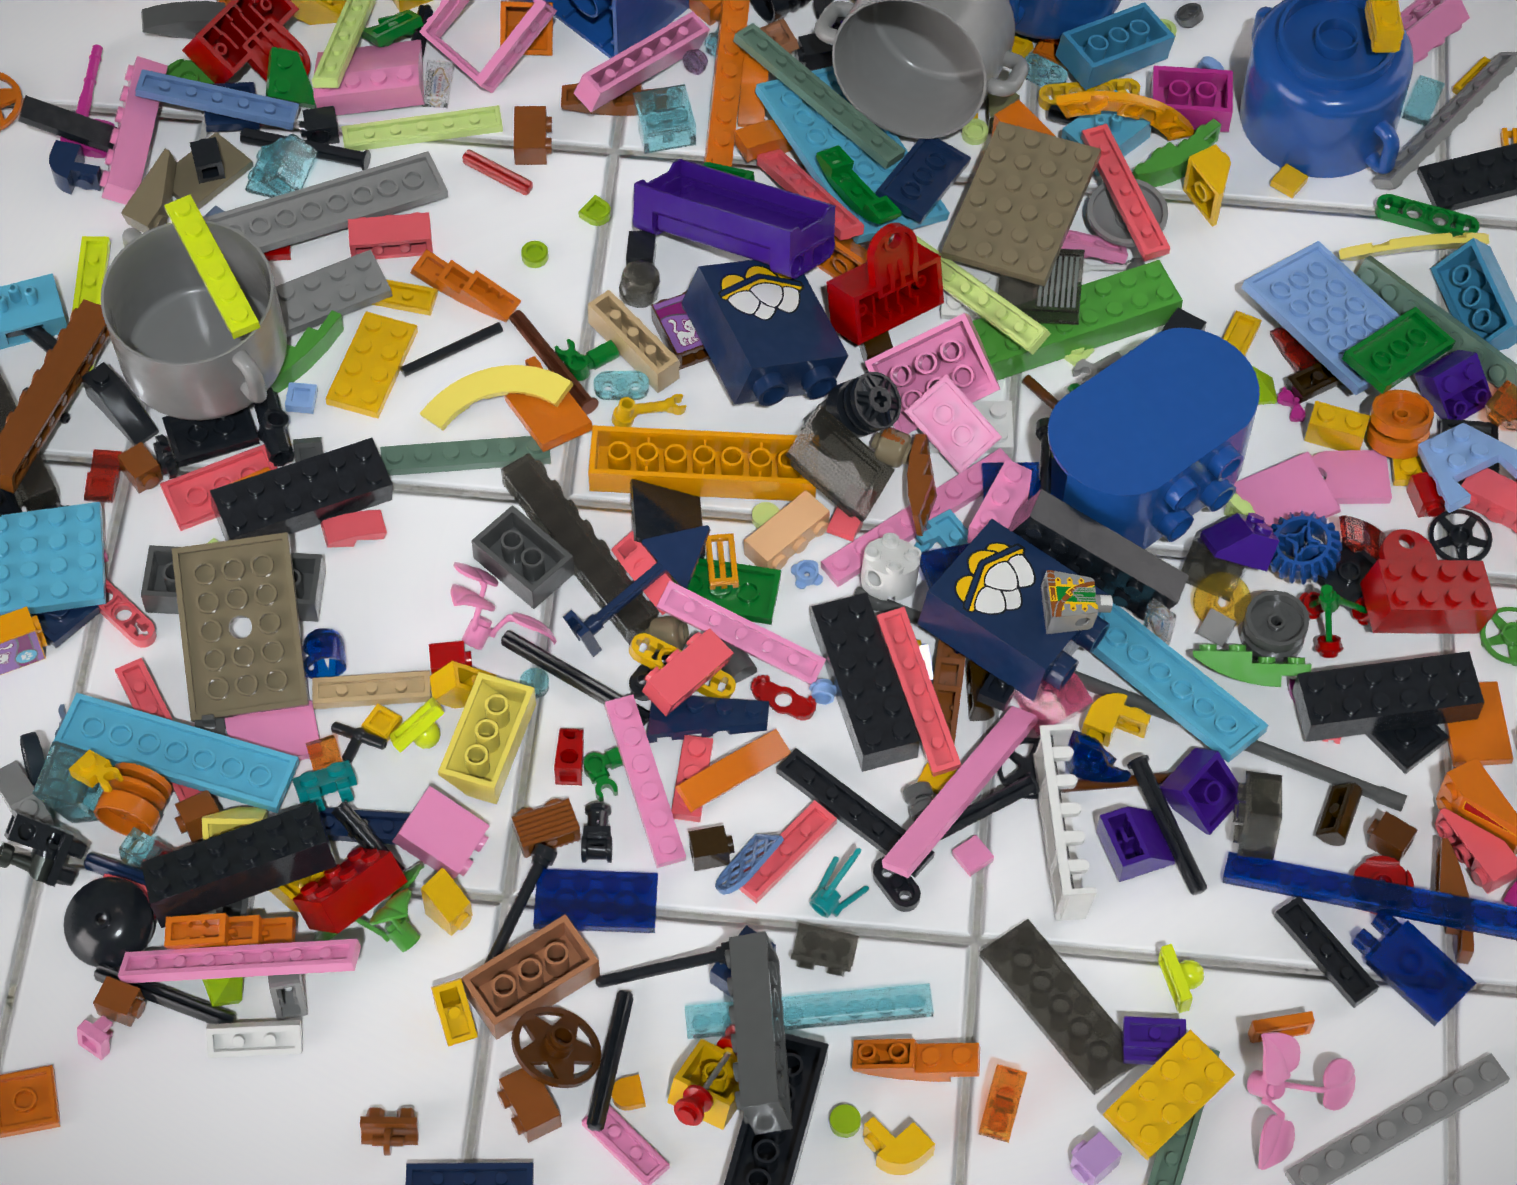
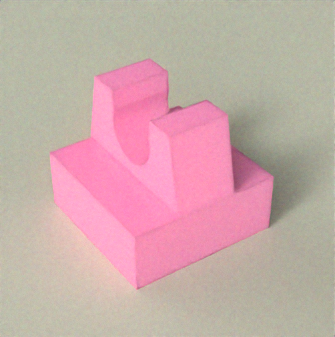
(95, 1036)

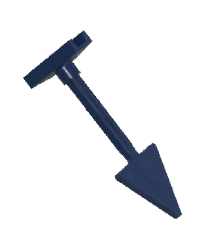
(675, 554)

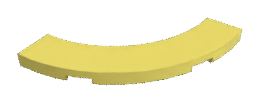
(1411, 243)
(493, 383)

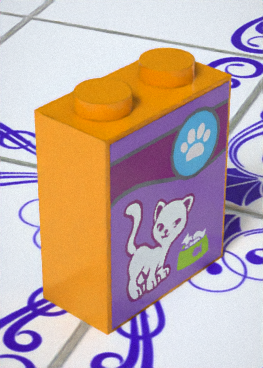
(20, 640)

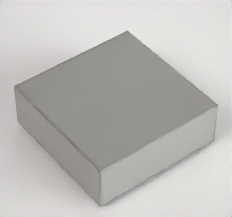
(1217, 627)

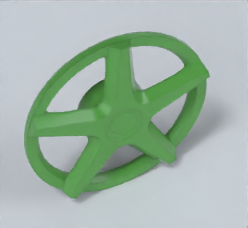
(1507, 636)

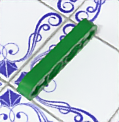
(1427, 212)

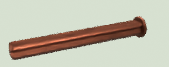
(552, 360)

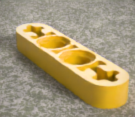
(1054, 90)
(666, 649)

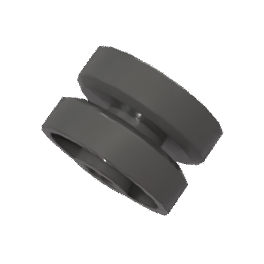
(1275, 625)

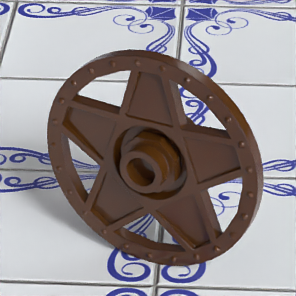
(556, 1047)

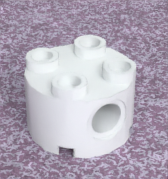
(890, 568)

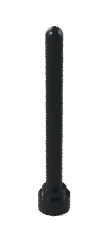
(1046, 454)
(542, 857)
(664, 967)

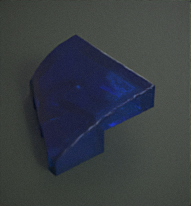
(1093, 761)

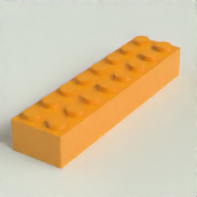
(695, 462)

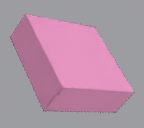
(972, 855)

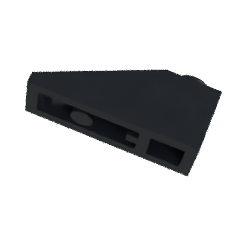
(118, 404)

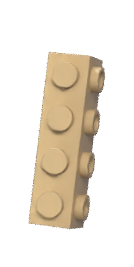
(633, 340)

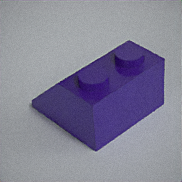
(1242, 540)
(1202, 789)

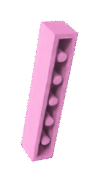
(640, 61)
(131, 137)

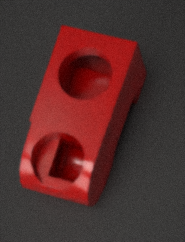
(569, 757)

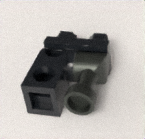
(49, 849)

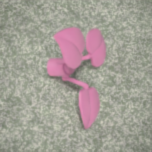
(479, 626)
(1280, 1058)

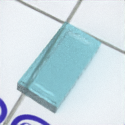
(1423, 100)

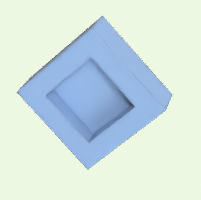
(301, 397)

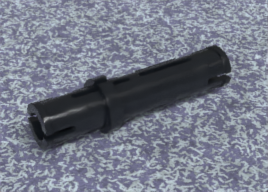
(359, 828)

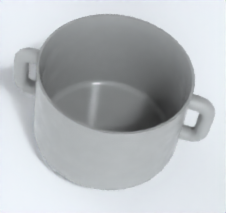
(922, 62)
(172, 334)

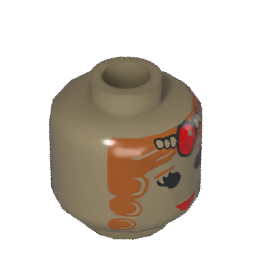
(892, 447)

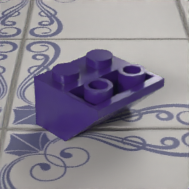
(1455, 385)
(1133, 842)

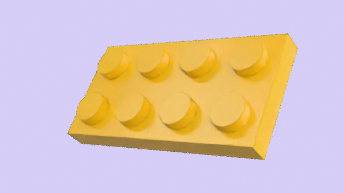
(371, 365)
(1168, 1094)

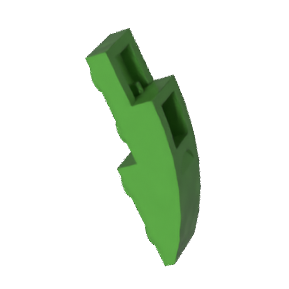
(1171, 162)
(1238, 664)

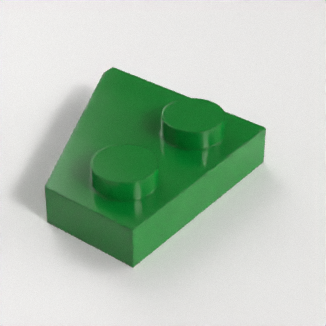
(392, 27)
(288, 78)

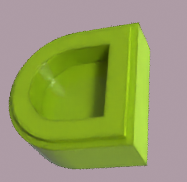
(595, 211)

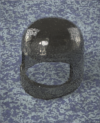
(641, 284)

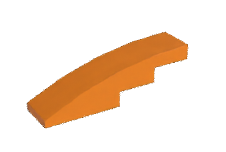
(467, 288)
(733, 770)
(222, 930)

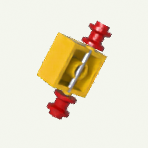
(706, 1084)

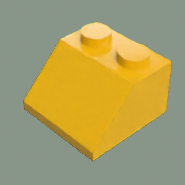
(1207, 181)

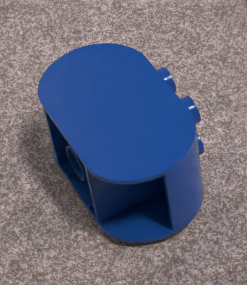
(1156, 435)

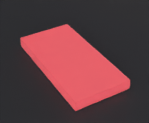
(190, 493)

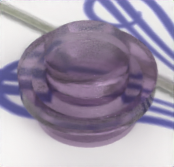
(695, 61)

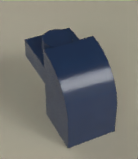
(69, 168)

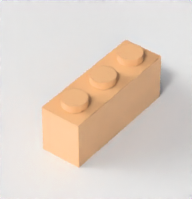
(787, 532)

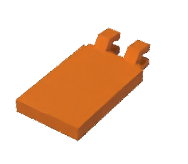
(546, 422)

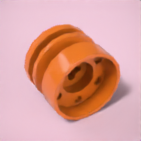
(134, 800)

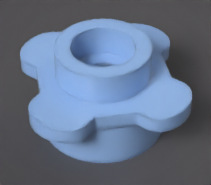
(804, 567)

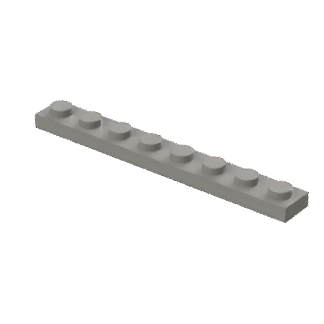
(1448, 119)
(1400, 1124)

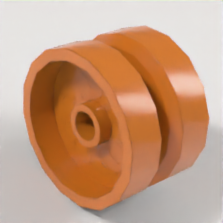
(1399, 423)

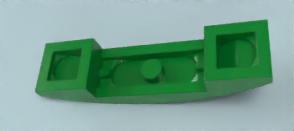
(852, 189)

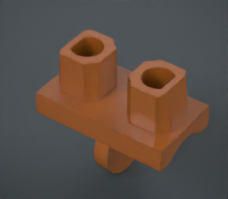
(389, 1131)

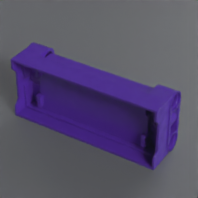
(737, 217)

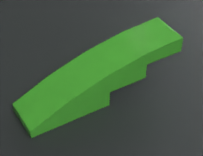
(308, 350)

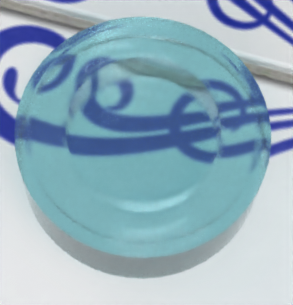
(536, 678)

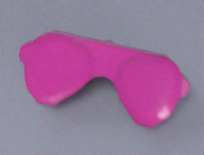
(1287, 398)

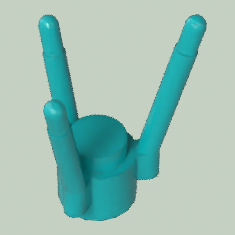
(826, 898)

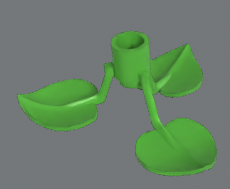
(394, 912)

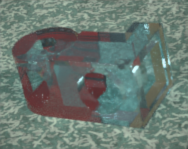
(140, 848)

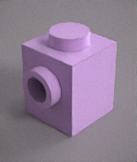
(1094, 1159)

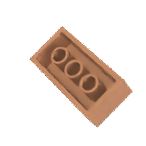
(530, 975)

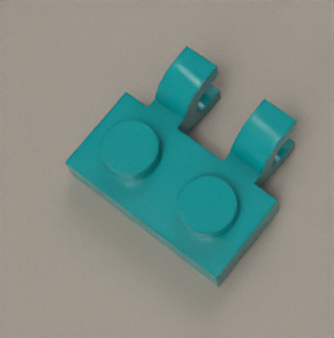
(335, 777)

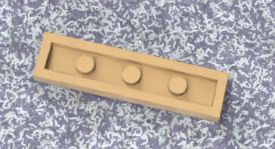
(371, 689)

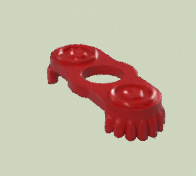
(765, 690)

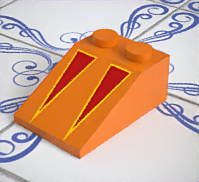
(1476, 797)

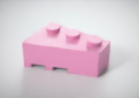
(1003, 499)

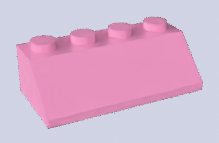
(1431, 22)

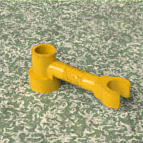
(627, 409)

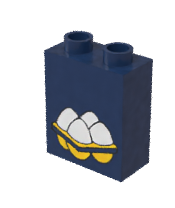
(764, 332)
(994, 613)

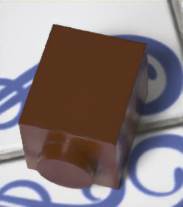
(1391, 836)

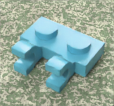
(945, 530)

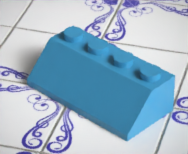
(1479, 293)

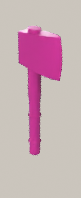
(85, 99)

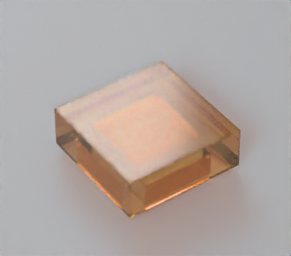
(323, 752)

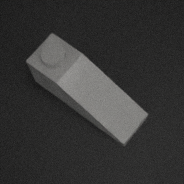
(18, 795)

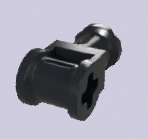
(597, 838)

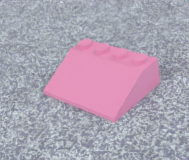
(377, 80)
(923, 360)

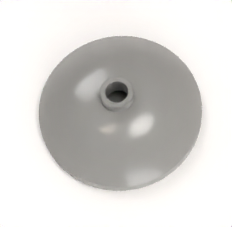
(1107, 221)

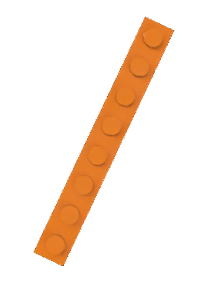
(726, 84)

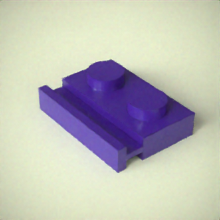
(1149, 1038)

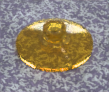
(1222, 585)

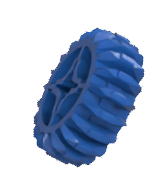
(1314, 557)

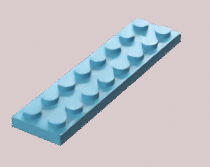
(1177, 686)
(180, 752)

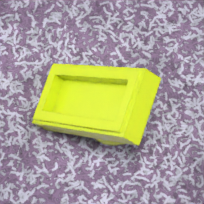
(419, 728)
(1180, 977)

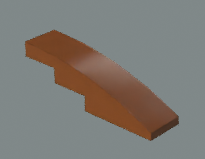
(620, 106)
(921, 483)
(948, 683)
(1450, 880)

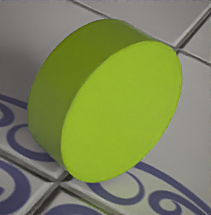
(534, 254)
(845, 1121)

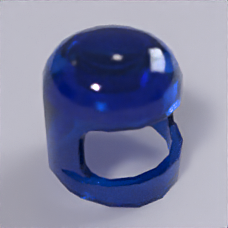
(320, 645)

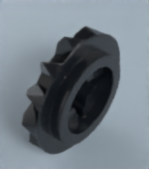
(165, 456)

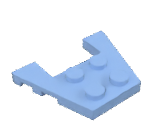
(1460, 454)

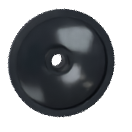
(127, 923)

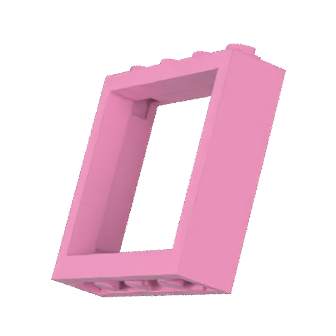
(505, 56)

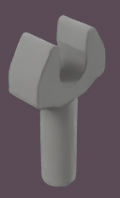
(1092, 369)

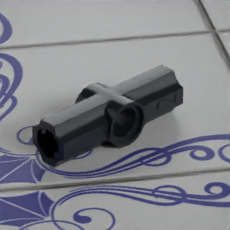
(274, 430)

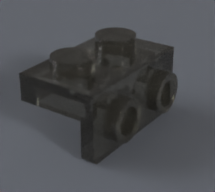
(825, 948)

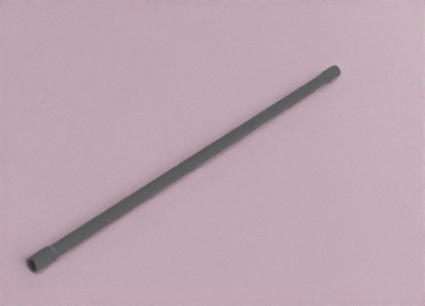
(1380, 794)

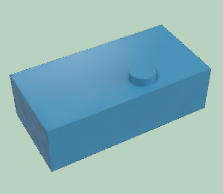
(1115, 45)

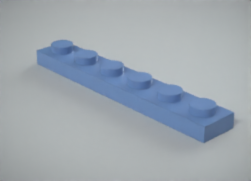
(217, 99)

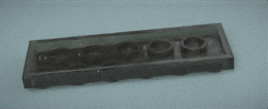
(1058, 1005)

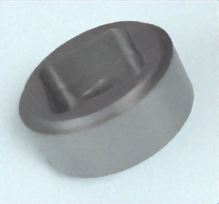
(1190, 15)

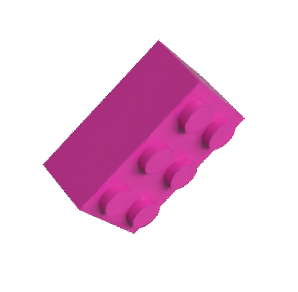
(1195, 93)

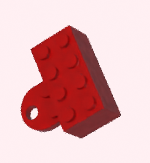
(244, 34)
(888, 289)
(1425, 595)

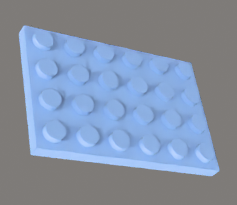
(1321, 307)

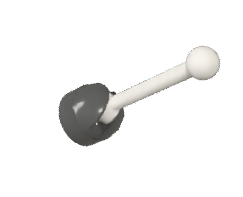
(1134, 262)

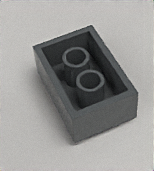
(523, 557)

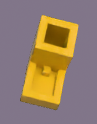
(1112, 713)
(899, 1154)

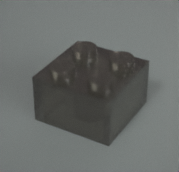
(1258, 815)

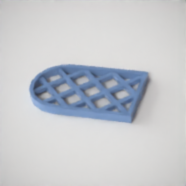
(741, 858)

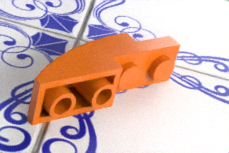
(917, 1062)

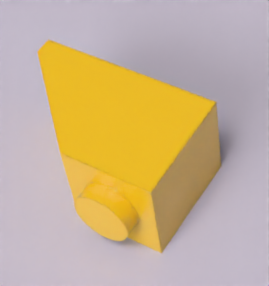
(318, 11)
(453, 684)
(446, 903)

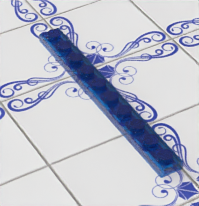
(1372, 895)

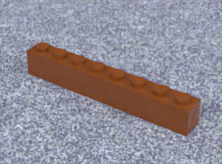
(50, 392)

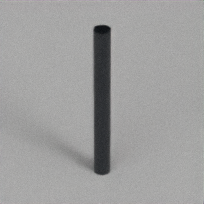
(451, 349)

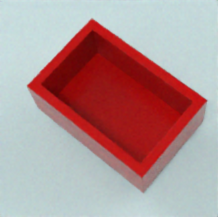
(349, 890)

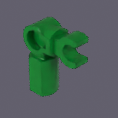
(582, 364)
(596, 770)

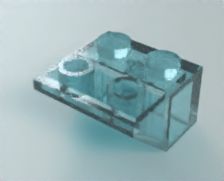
(665, 118)
(281, 167)
(63, 792)

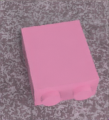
(442, 833)

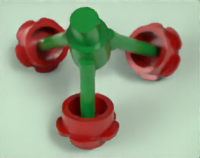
(1328, 602)

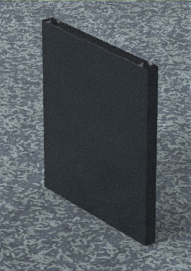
(662, 511)

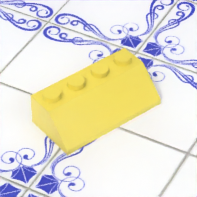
(488, 737)

